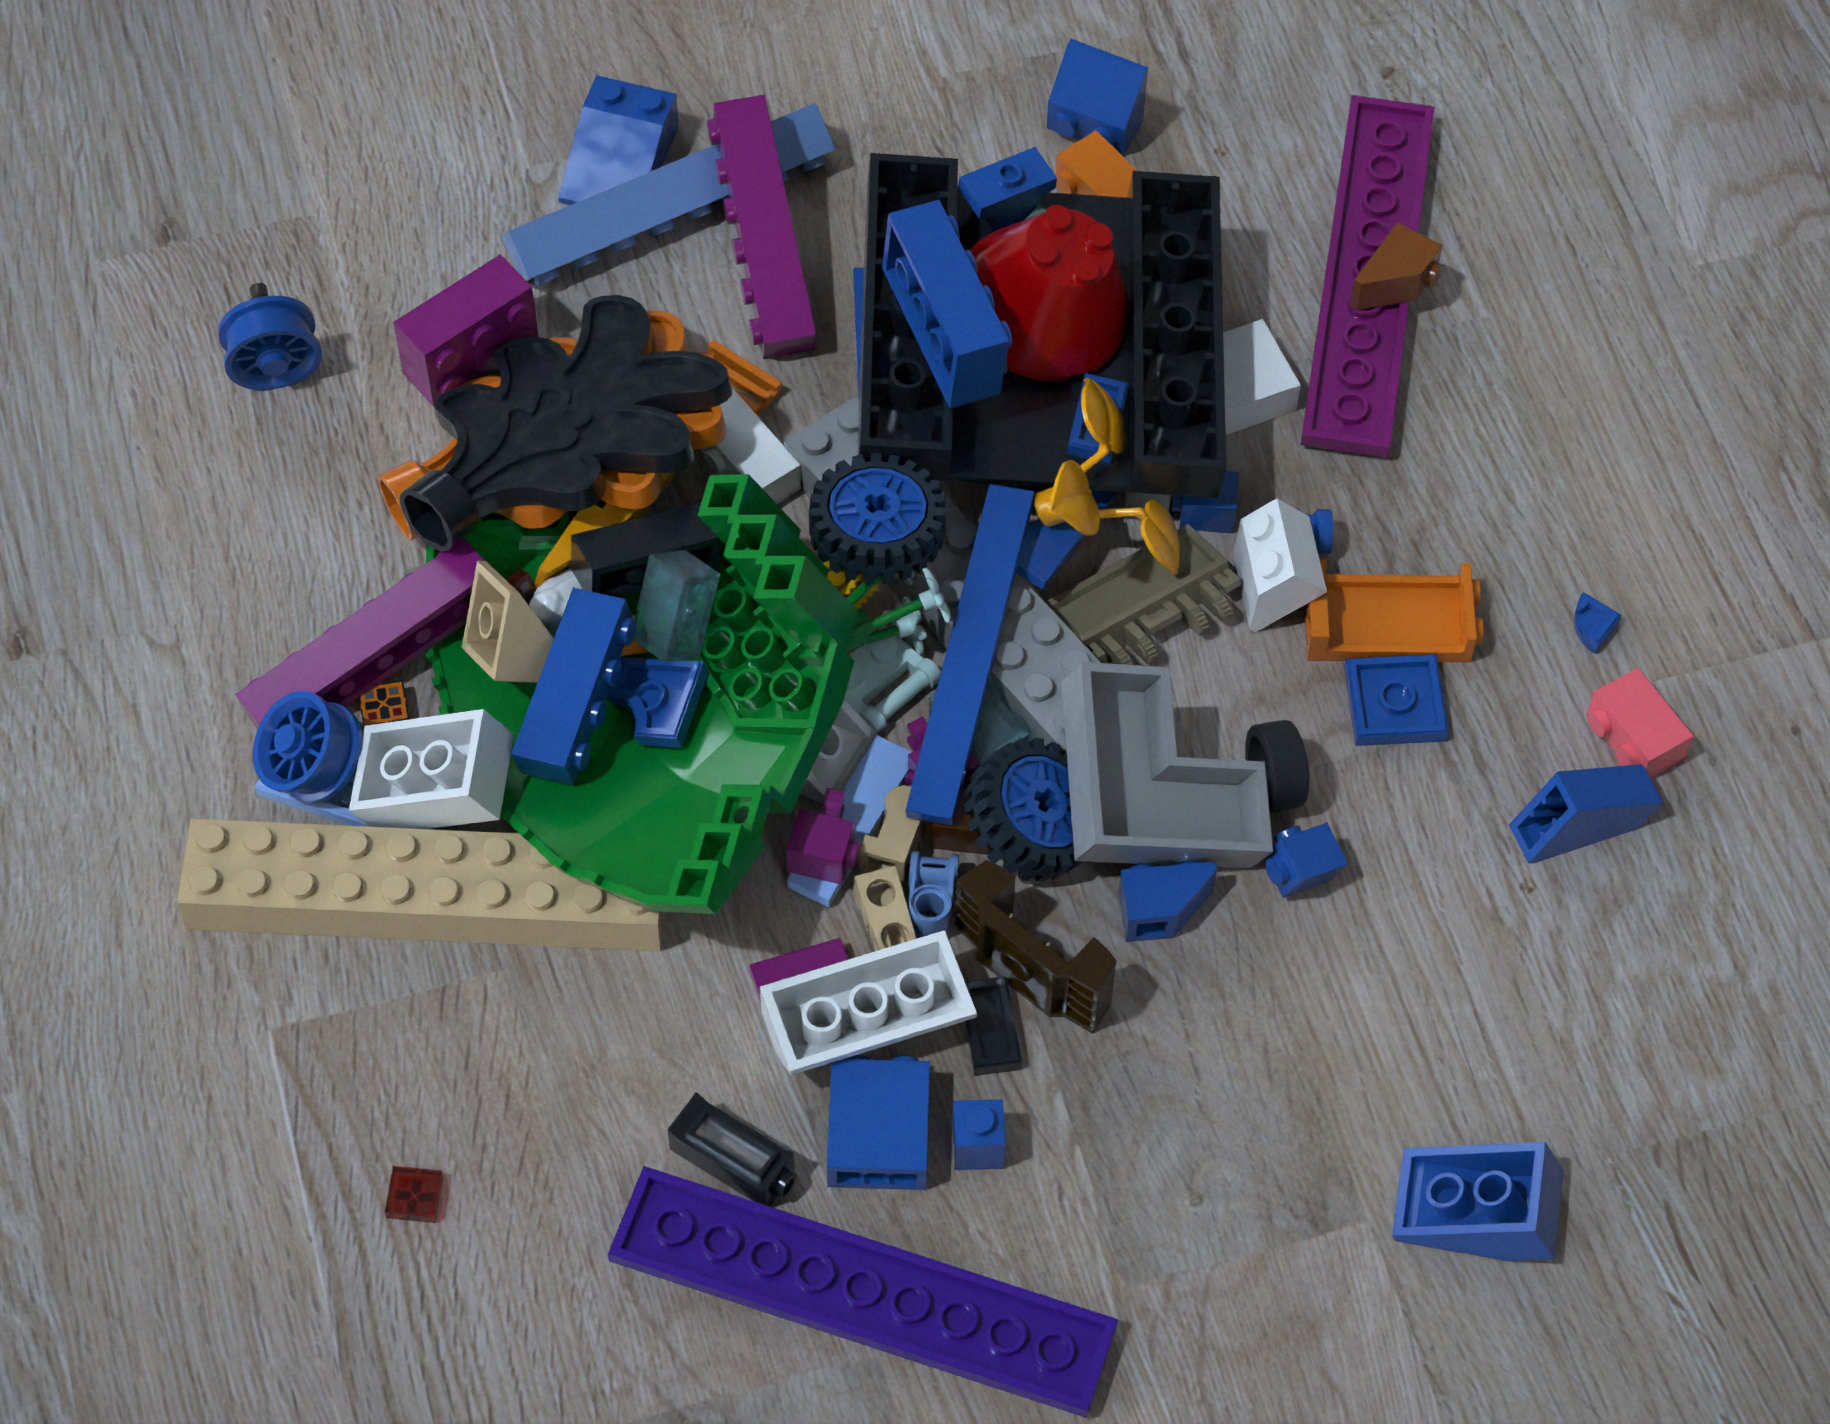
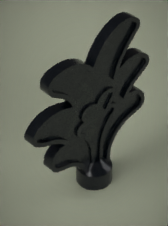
(563, 422)

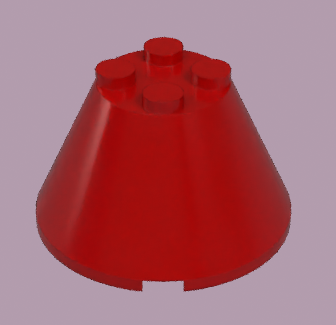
(1057, 293)

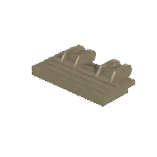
(1143, 592)

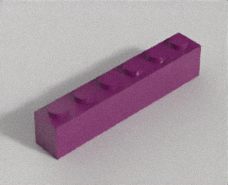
(763, 227)
(375, 638)

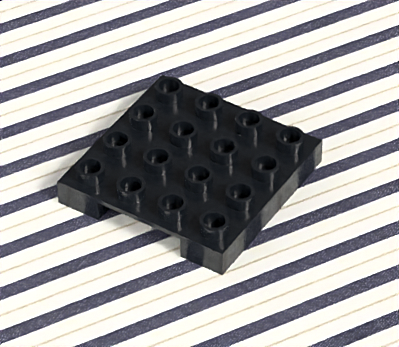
(1170, 354)

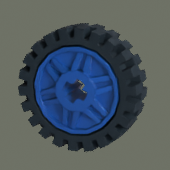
(877, 518)
(1024, 809)

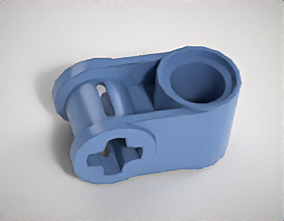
(932, 890)

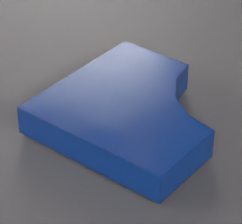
(660, 697)

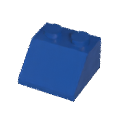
(1097, 94)

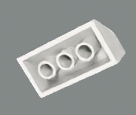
(865, 1003)

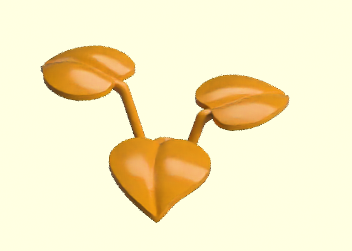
(1073, 500)

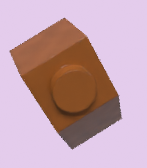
(1398, 270)

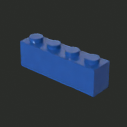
(574, 686)

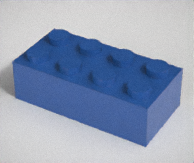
(946, 303)

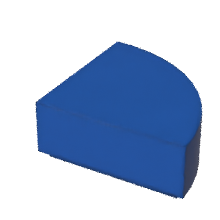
(1594, 622)

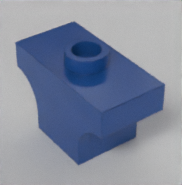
(1009, 188)

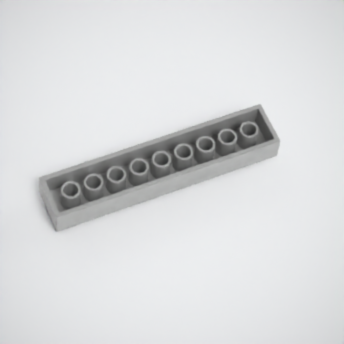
(1034, 643)

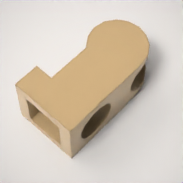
(896, 838)
(883, 907)

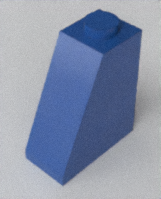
(1584, 809)

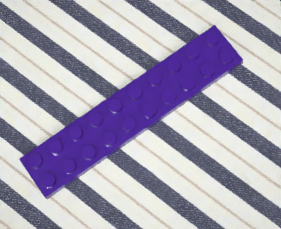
(864, 1291)

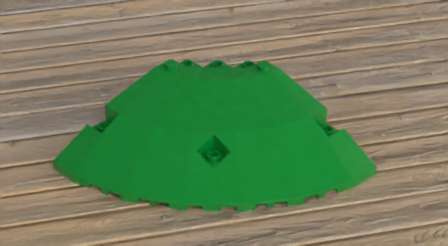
(670, 818)

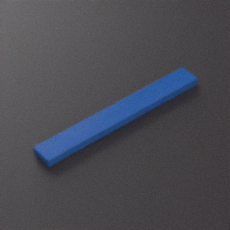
(970, 655)

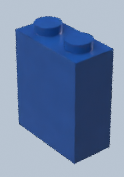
(878, 1123)

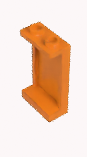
(1394, 617)

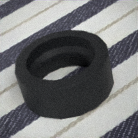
(1285, 762)

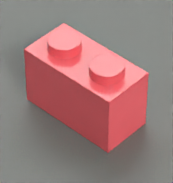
(1639, 724)

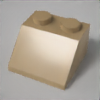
(503, 630)

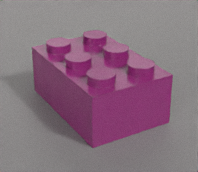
(460, 328)

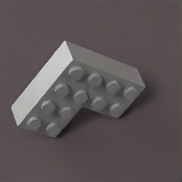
(1133, 791)

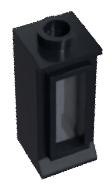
(732, 1152)

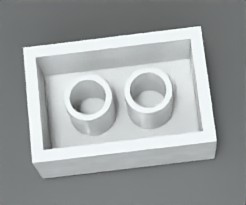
(432, 771)

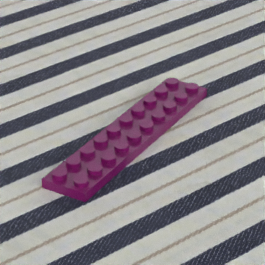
(1362, 350)

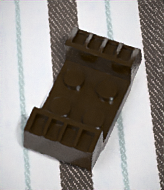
(1032, 967)

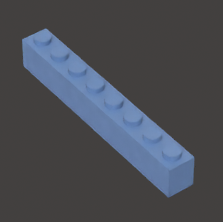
(651, 202)

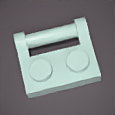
(878, 667)

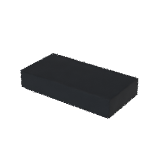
(993, 1033)

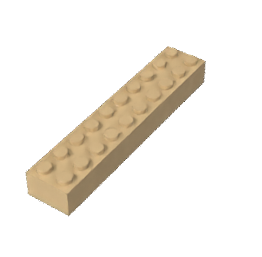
(397, 887)

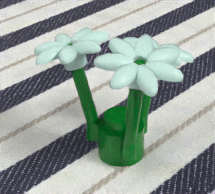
(909, 612)

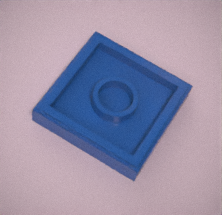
(1396, 700)

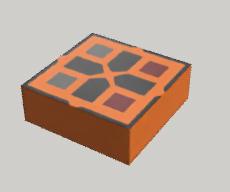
(384, 704)

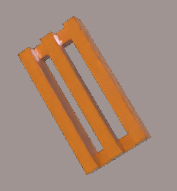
(746, 377)

